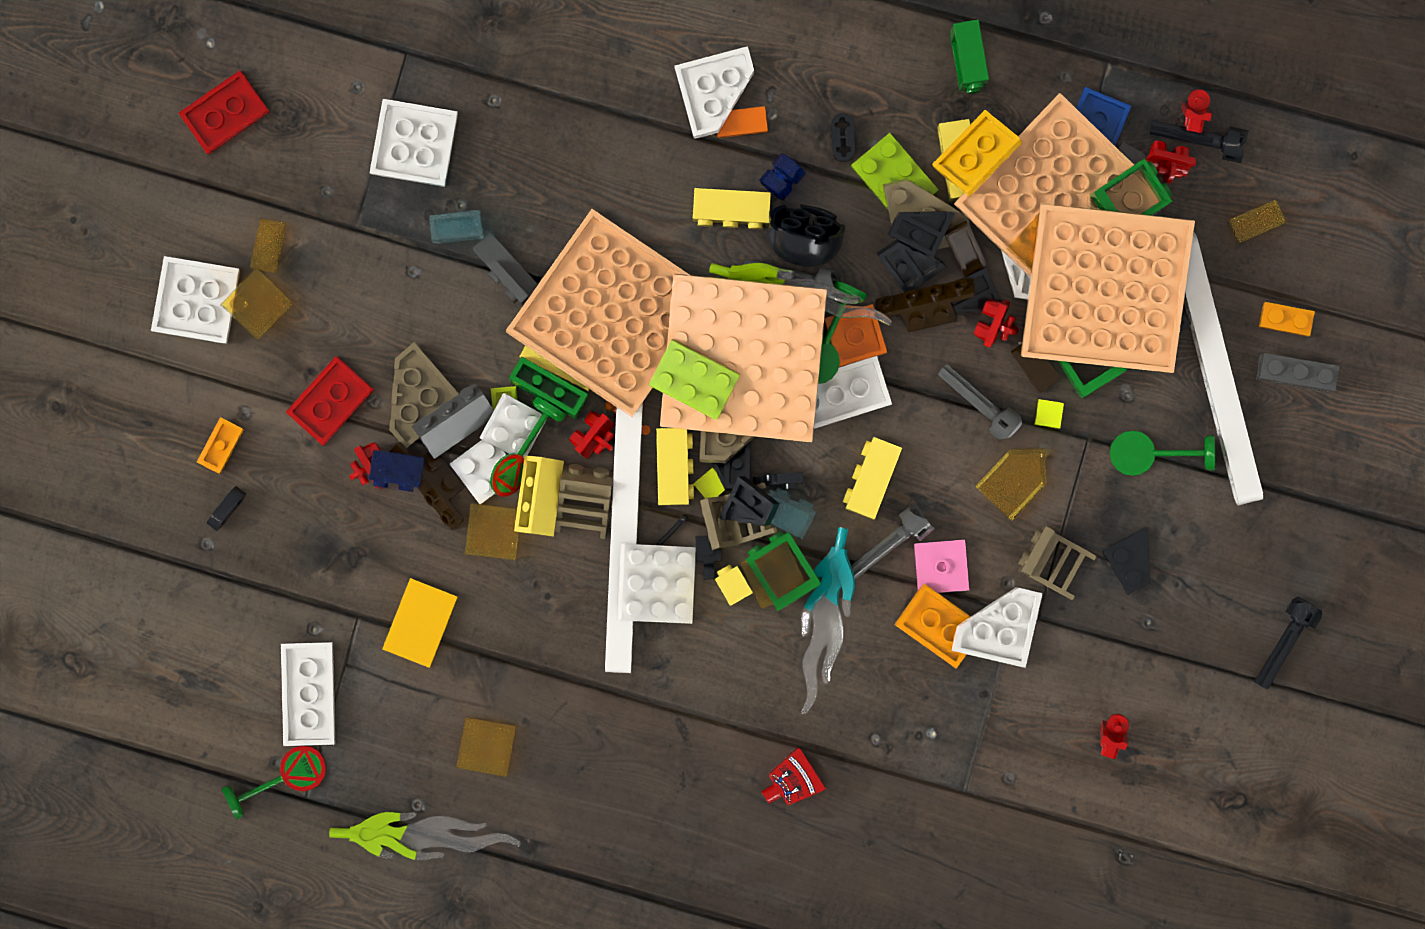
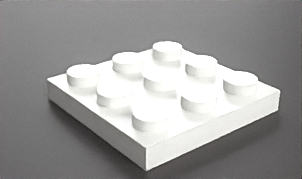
(413, 142)
(191, 300)
(656, 583)

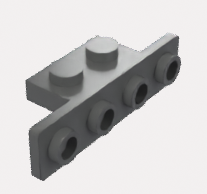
(505, 269)

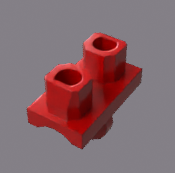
(1196, 110)
(1170, 163)
(998, 312)
(596, 438)
(365, 456)
(1114, 735)

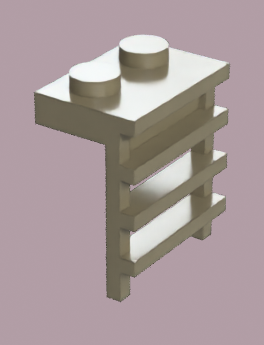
(588, 486)
(729, 532)
(1035, 560)

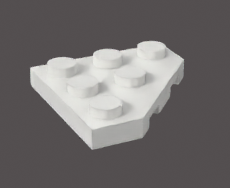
(713, 88)
(1001, 629)

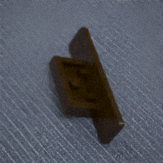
(928, 305)
(438, 486)

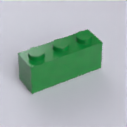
(548, 387)

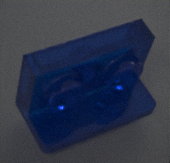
(396, 469)

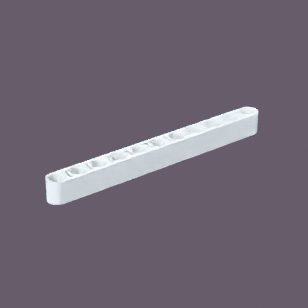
(1220, 382)
(623, 531)

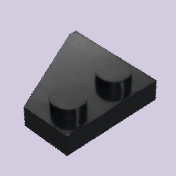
(983, 291)

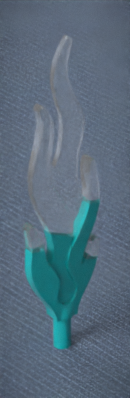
(824, 605)

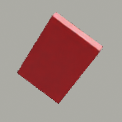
(224, 112)
(329, 401)

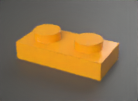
(1286, 319)
(220, 445)

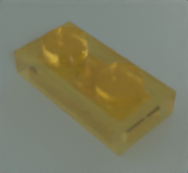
(1257, 221)
(268, 245)

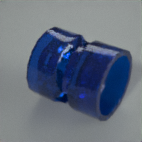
(782, 176)

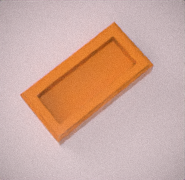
(744, 122)

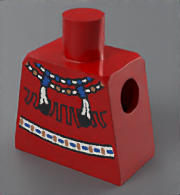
(793, 780)

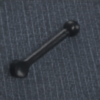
(672, 530)

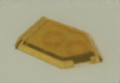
(1015, 480)

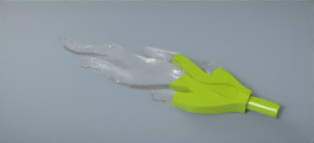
(770, 274)
(411, 838)

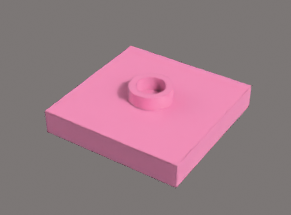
(942, 565)

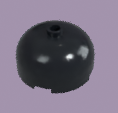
(804, 244)

